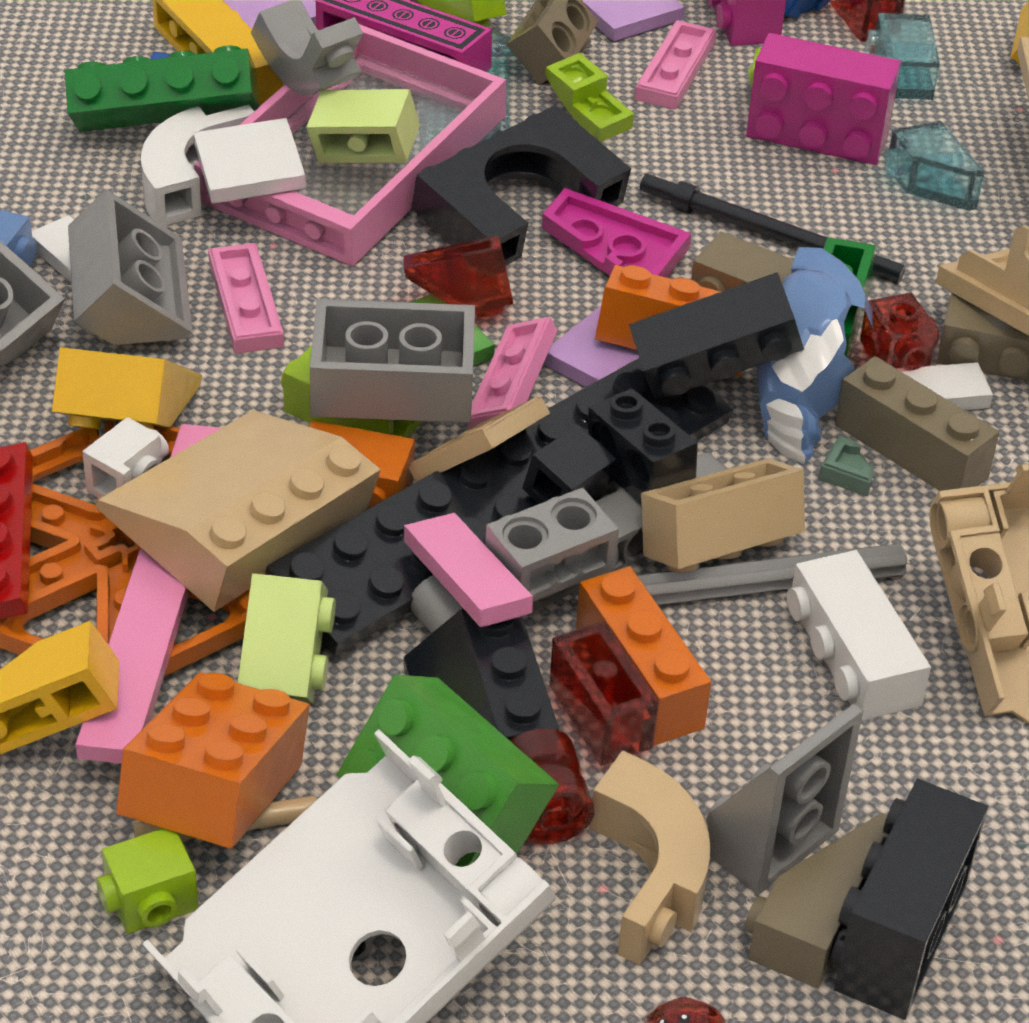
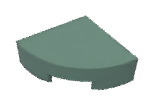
(847, 467)

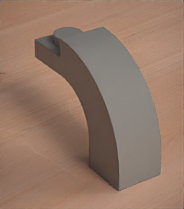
(302, 54)

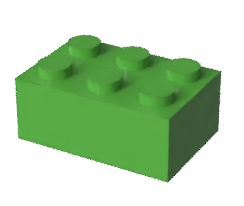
(461, 747)

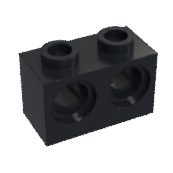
(644, 441)

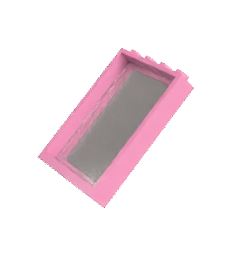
(357, 204)

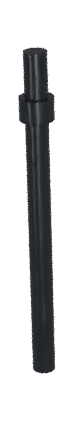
(689, 198)

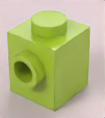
(148, 880)

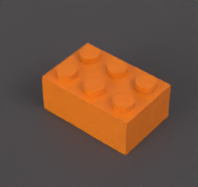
(213, 759)

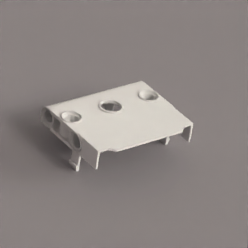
(351, 867)

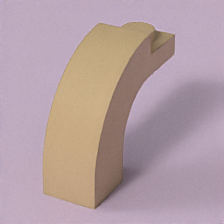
(667, 830)

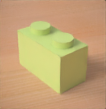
(363, 126)
(286, 636)

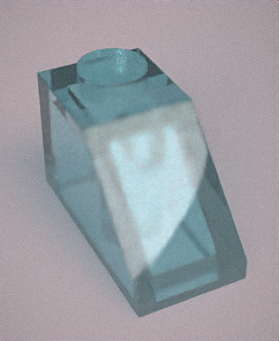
(934, 165)

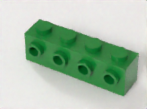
(156, 89)

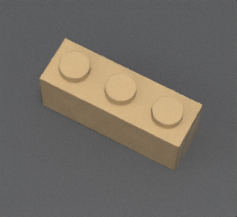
(722, 514)

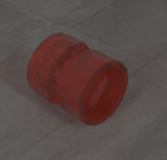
(571, 805)

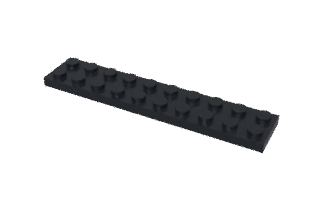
(374, 569)

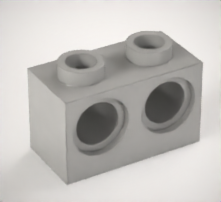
(555, 543)

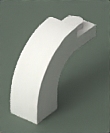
(169, 158)

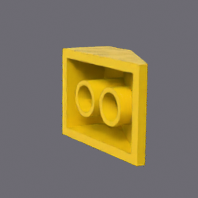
(119, 386)

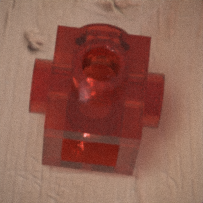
(900, 332)

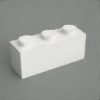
(858, 635)

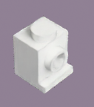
(122, 456)

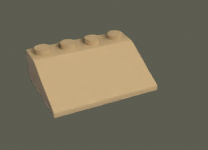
(241, 501)

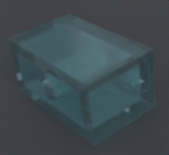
(913, 42)

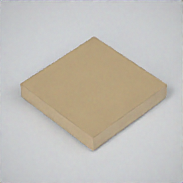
(479, 438)

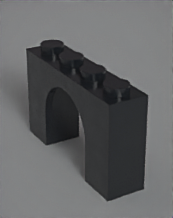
(543, 149)

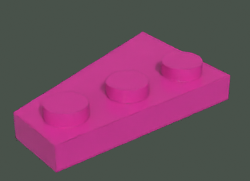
(614, 235)

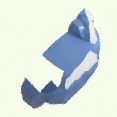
(809, 382)

